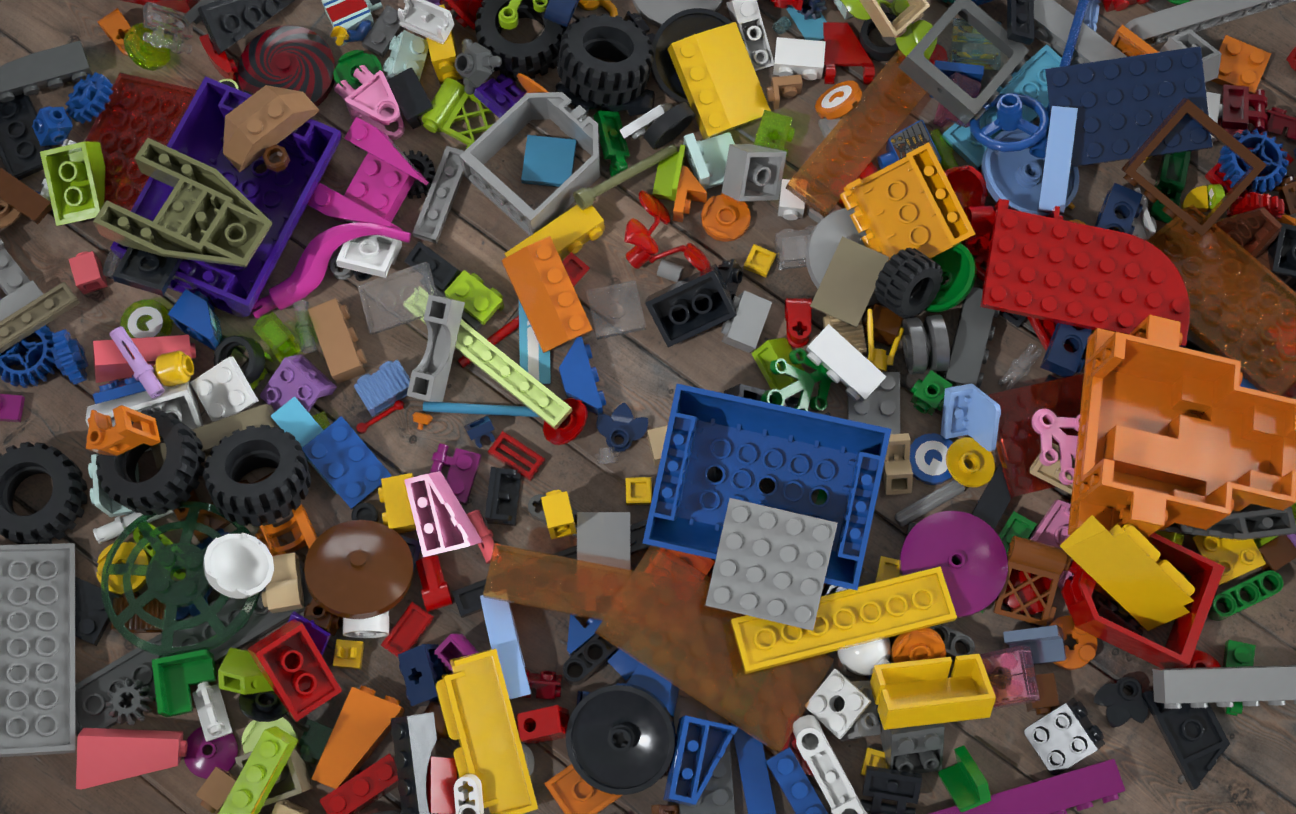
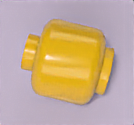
(173, 368)

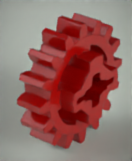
(1254, 201)

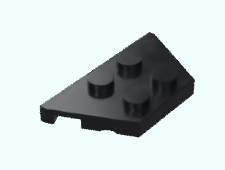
(1191, 736)

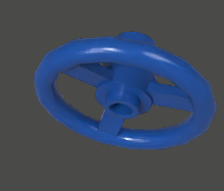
(1009, 119)

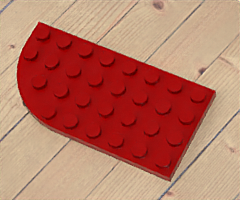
(1080, 275)

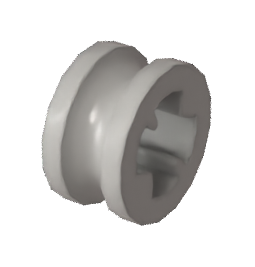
(346, 274)

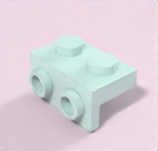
(406, 53)

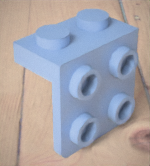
(970, 413)

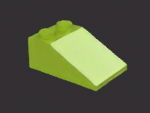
(75, 181)

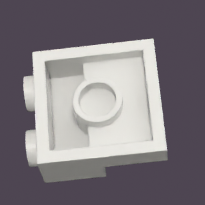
(369, 254)

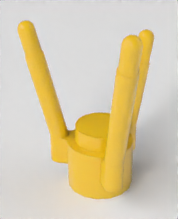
(878, 356)

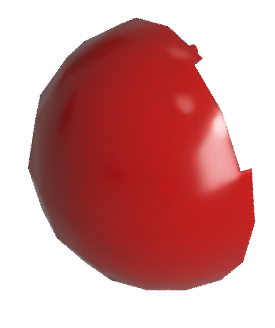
(967, 185)

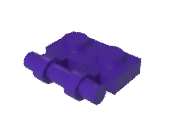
(498, 96)

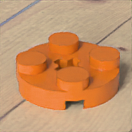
(1082, 651)

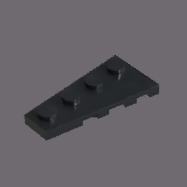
(233, 19)

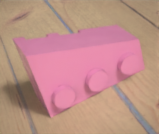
(439, 515)

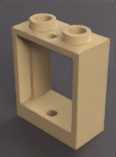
(899, 24)

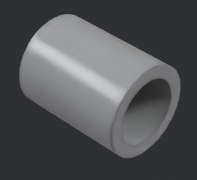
(670, 270)

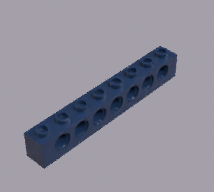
(1057, 358)

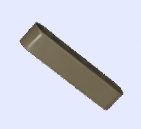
(213, 432)

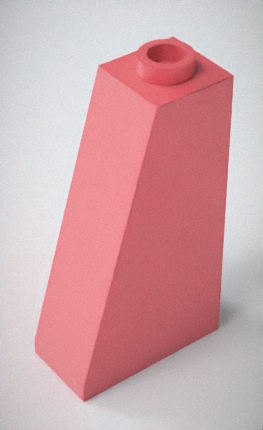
(111, 364)
(125, 753)

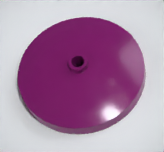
(970, 540)

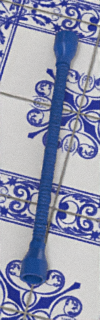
(1039, 149)

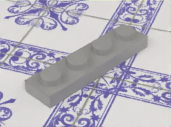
(440, 196)

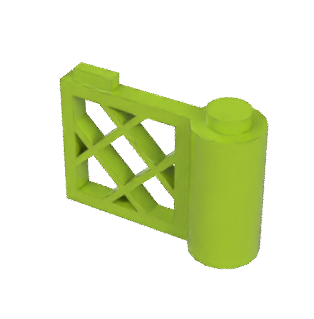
(446, 108)

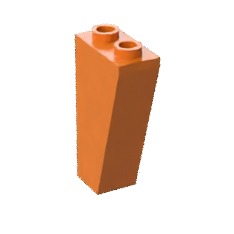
(356, 735)

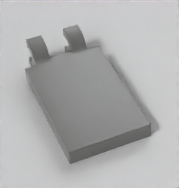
(604, 538)

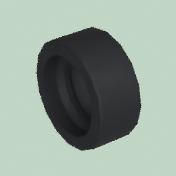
(875, 52)
(255, 352)

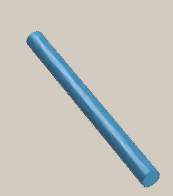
(483, 409)

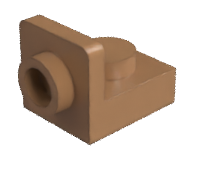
(784, 86)

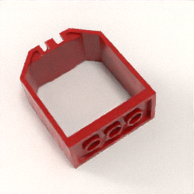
(1186, 629)

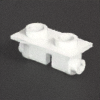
(211, 711)

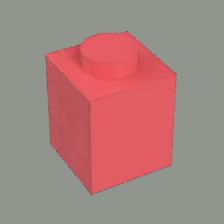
(87, 272)

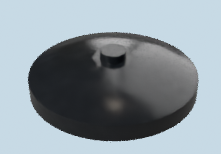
(674, 29)
(620, 739)

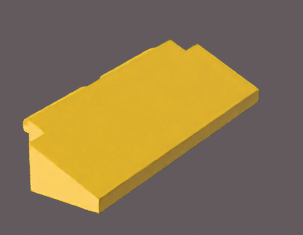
(1127, 569)
(483, 721)

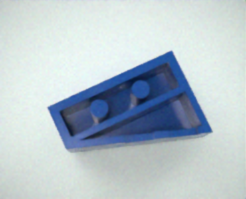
(695, 756)

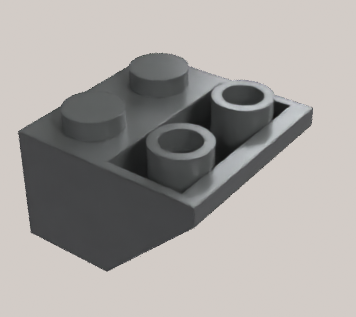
(914, 748)

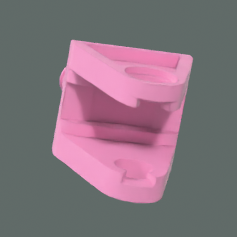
(372, 101)

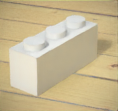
(845, 364)

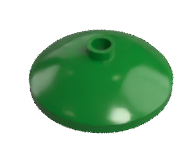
(961, 271)

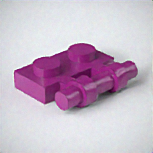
(461, 472)

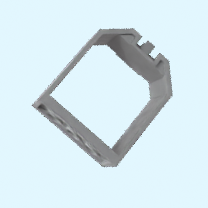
(534, 107)

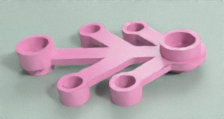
(1067, 443)

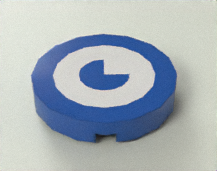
(929, 459)

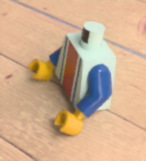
(350, 18)

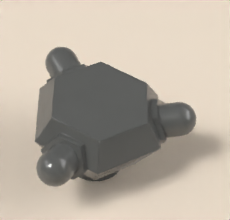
(475, 65)

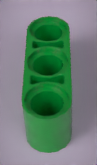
(1255, 591)

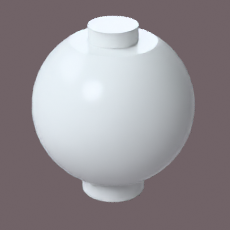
(863, 657)

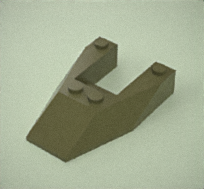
(199, 220)

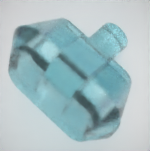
(781, 25)

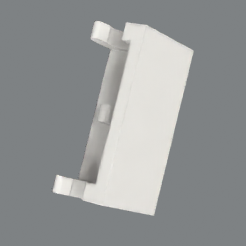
(426, 19)

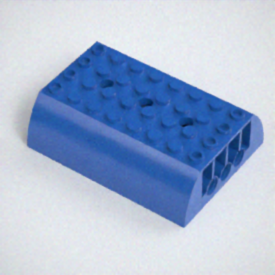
(760, 442)

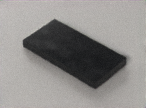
(18, 141)

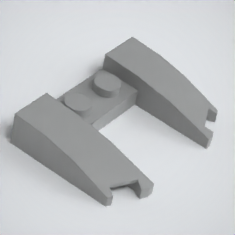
(15, 285)

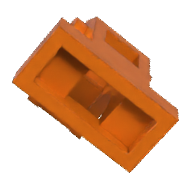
(124, 436)
(299, 526)

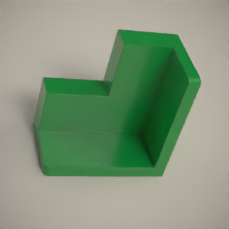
(174, 677)

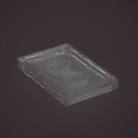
(397, 297)

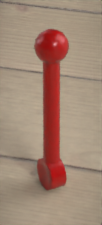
(362, 427)

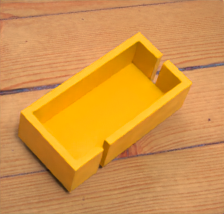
(924, 695)

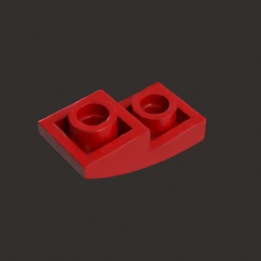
(224, 66)

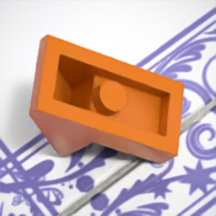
(688, 190)

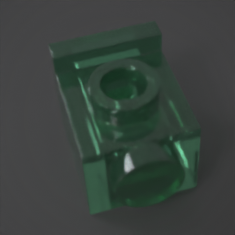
(314, 741)

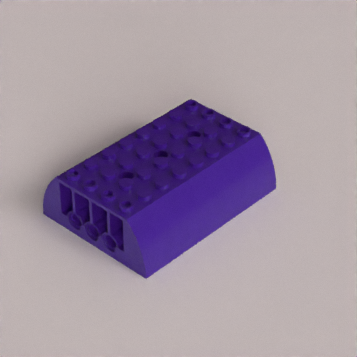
(277, 195)

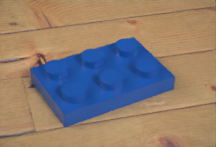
(346, 462)

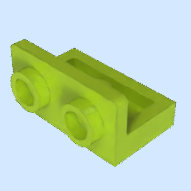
(478, 299)

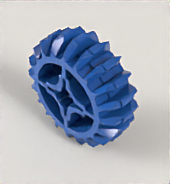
(1264, 149)
(34, 369)

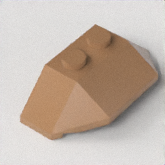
(263, 122)

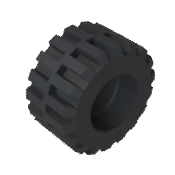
(908, 283)

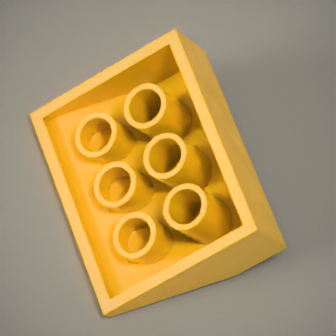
(718, 79)

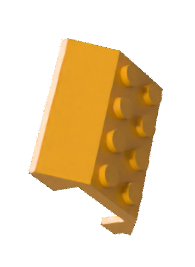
(908, 207)

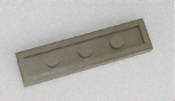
(36, 315)

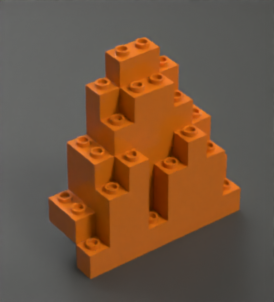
(1175, 435)

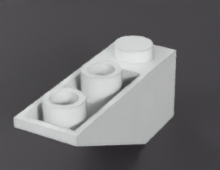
(750, 24)

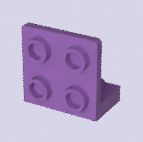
(297, 379)

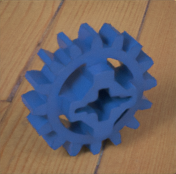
(89, 97)
(69, 356)

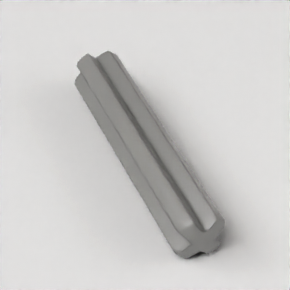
(929, 503)

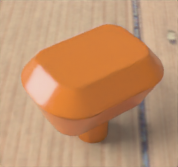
(421, 419)

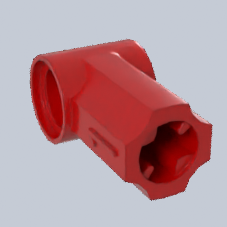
(435, 589)

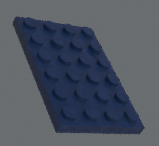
(1128, 100)

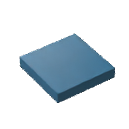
(548, 160)

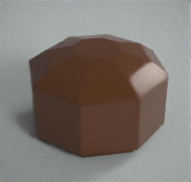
(276, 158)

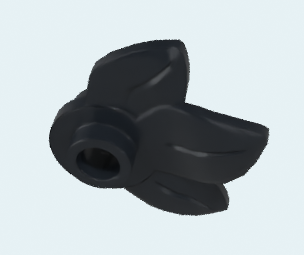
(1122, 706)

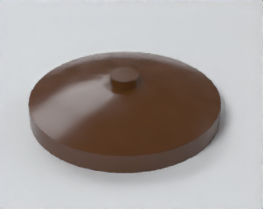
(358, 569)

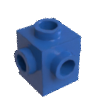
(52, 126)

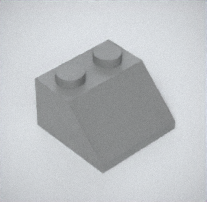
(753, 172)

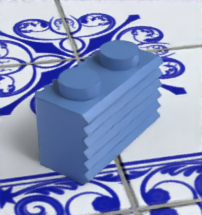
(383, 387)

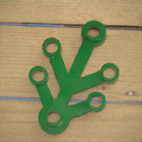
(804, 383)

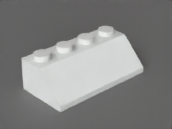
(176, 400)

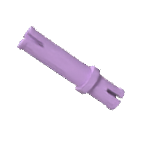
(142, 371)

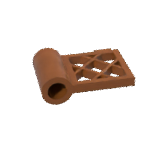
(1036, 559)

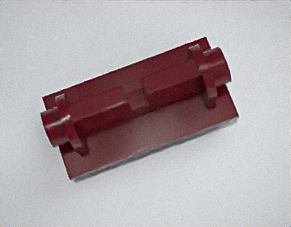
(1278, 120)
(545, 684)

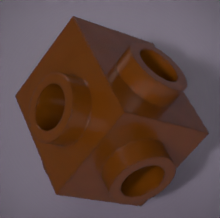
(323, 618)

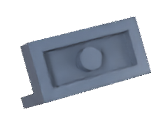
(1045, 643)

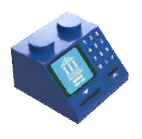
(197, 319)

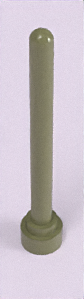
(585, 196)

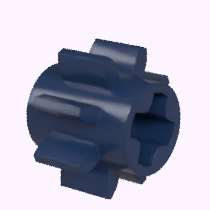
(812, 9)

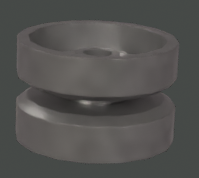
(925, 344)

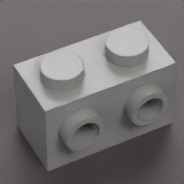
(745, 328)

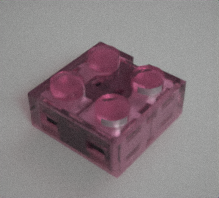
(1011, 676)

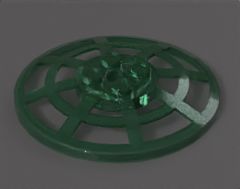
(166, 590)

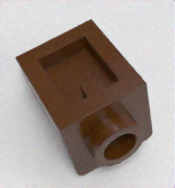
(1287, 192)

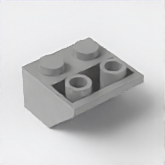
(1210, 56)

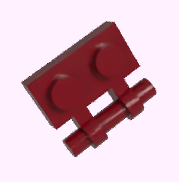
(1236, 108)

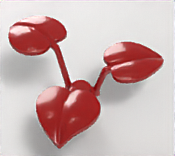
(646, 247)

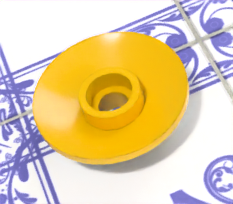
(980, 463)

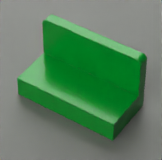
(965, 781)

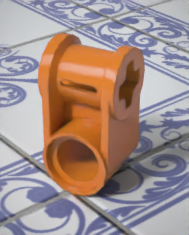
(115, 28)

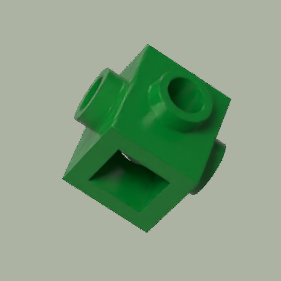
(929, 393)

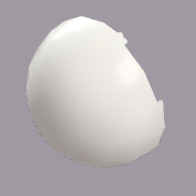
(238, 565)

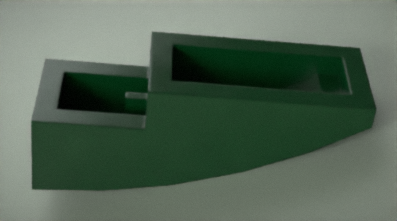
(1171, 182)

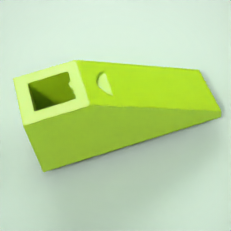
(241, 674)

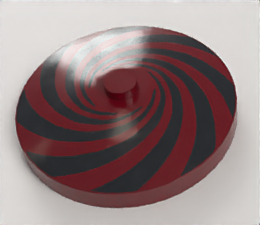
(290, 60)

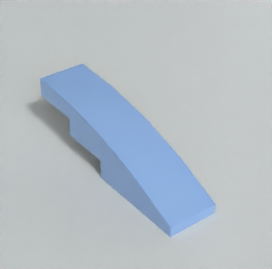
(1058, 158)
(505, 639)

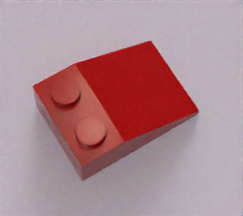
(295, 669)

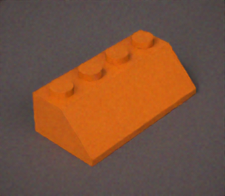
(546, 294)

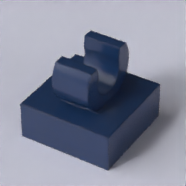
(480, 428)

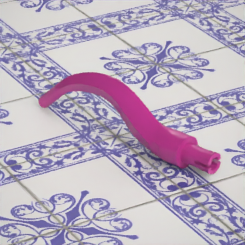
(315, 261)

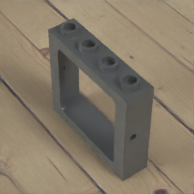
(941, 86)

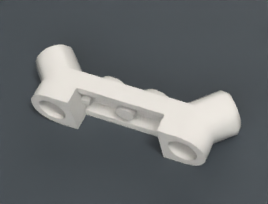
(825, 766)

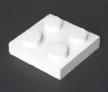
(224, 390)

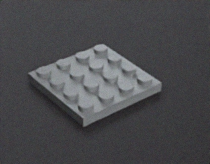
(771, 564)

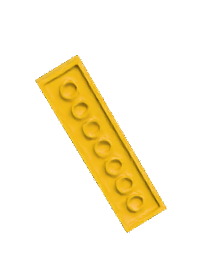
(848, 620)

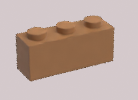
(338, 340)

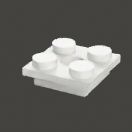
(822, 703)

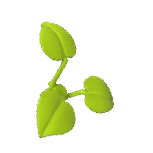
(914, 32)

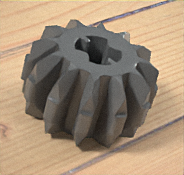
(139, 701)

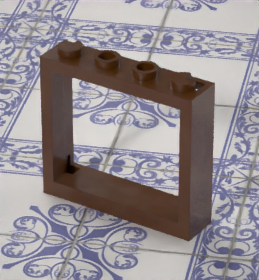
(1171, 209)

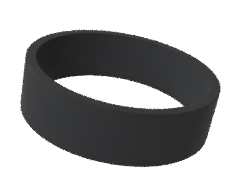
(669, 125)

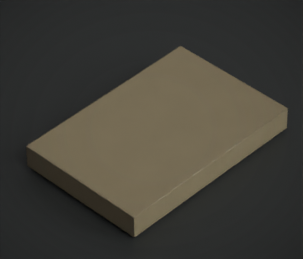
(849, 282)

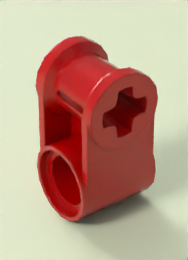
(982, 221)
(798, 318)

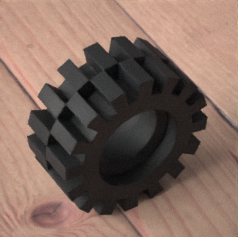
(427, 167)

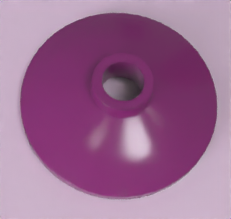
(222, 756)

